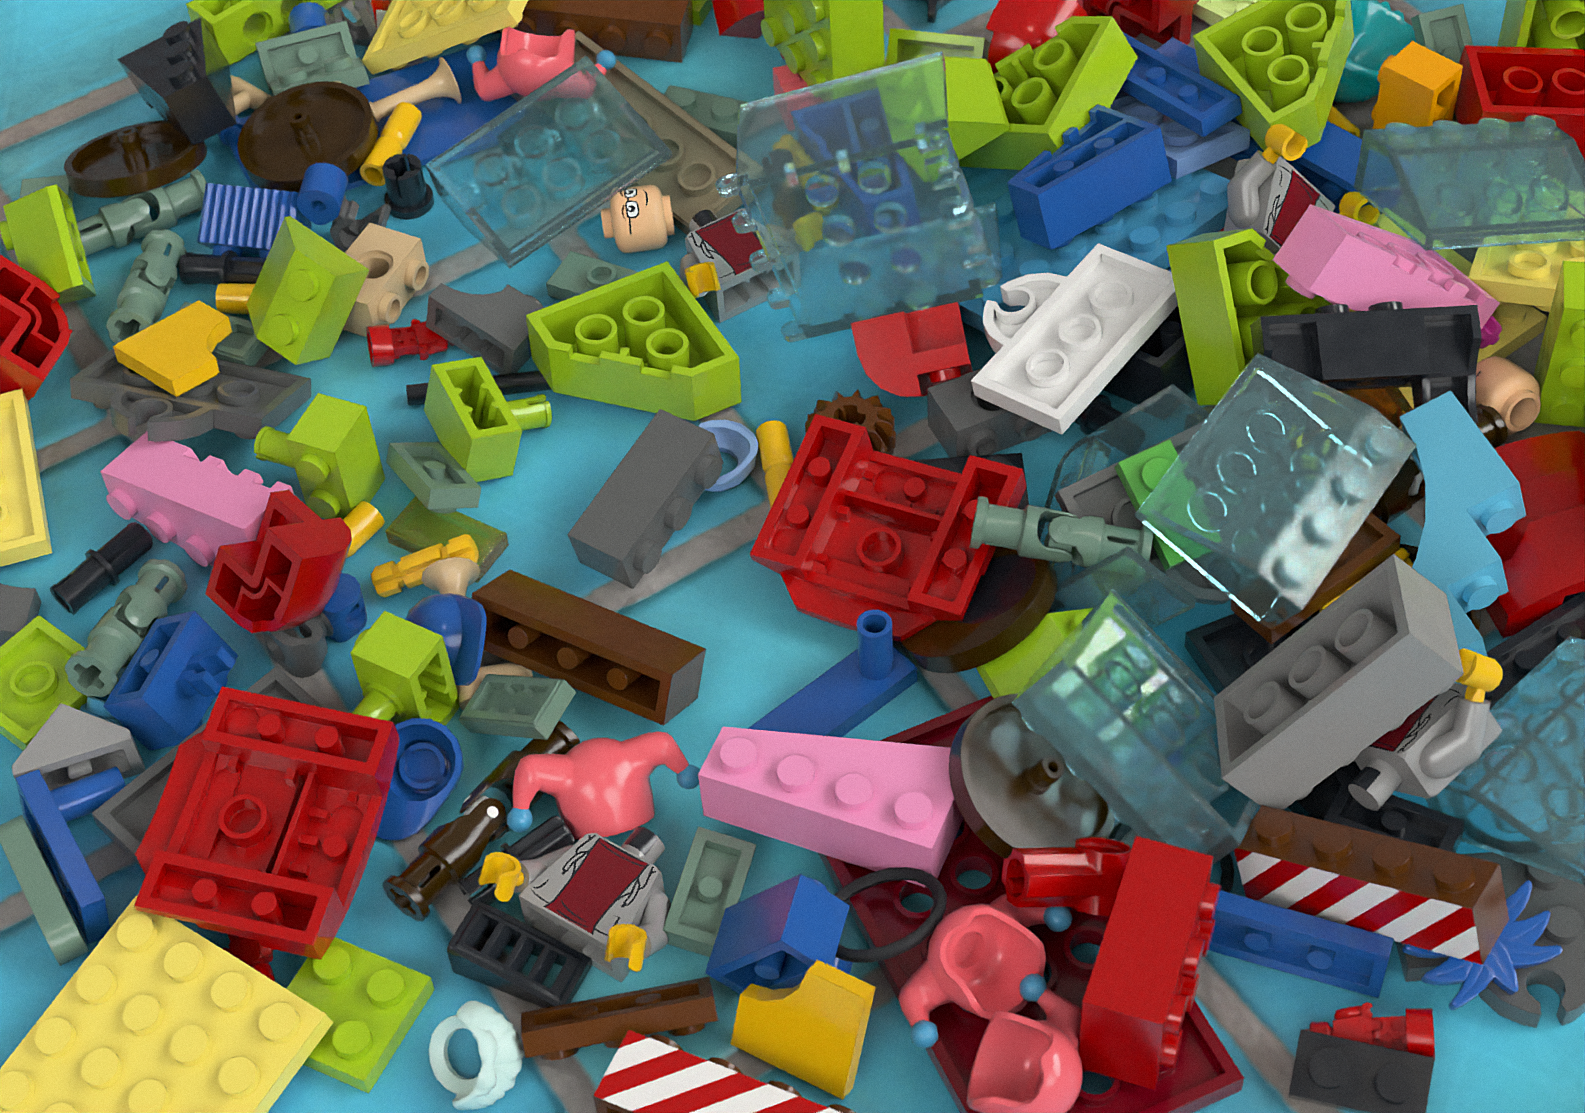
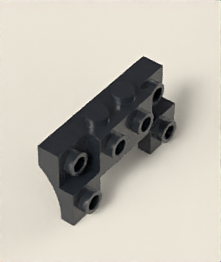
(1380, 348)

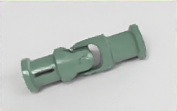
(120, 223)
(147, 285)
(1069, 538)
(124, 627)

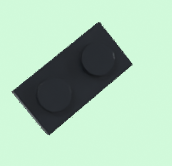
(1398, 819)
(1359, 1076)

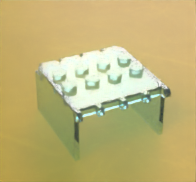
(861, 199)

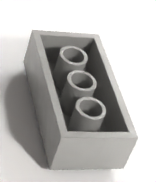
(1337, 685)

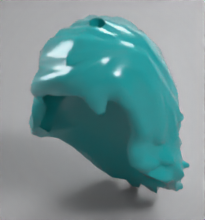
(1376, 37)

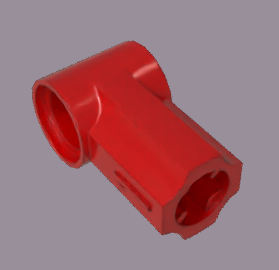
(1072, 877)

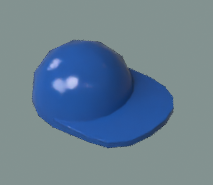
(462, 627)
(422, 779)

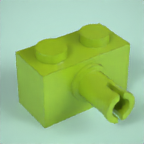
(477, 421)
(331, 455)
(403, 672)

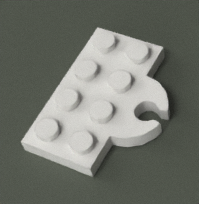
(1070, 334)

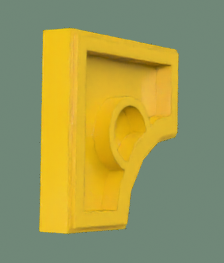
(177, 348)
(809, 1028)

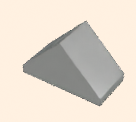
(78, 746)

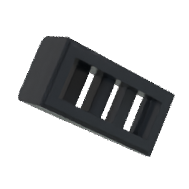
(503, 930)

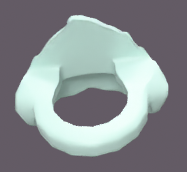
(498, 1049)

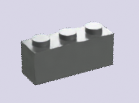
(647, 499)

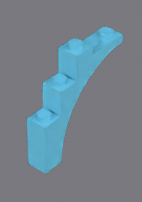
(1465, 500)

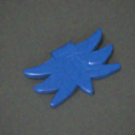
(1511, 951)

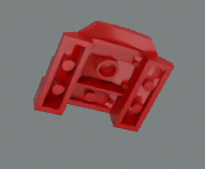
(879, 530)
(1546, 547)
(268, 821)

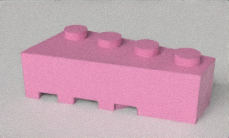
(1370, 266)
(185, 498)
(836, 796)

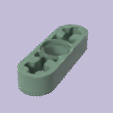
(41, 891)

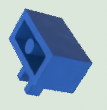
(171, 680)
(778, 936)

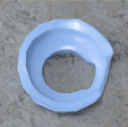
(738, 442)

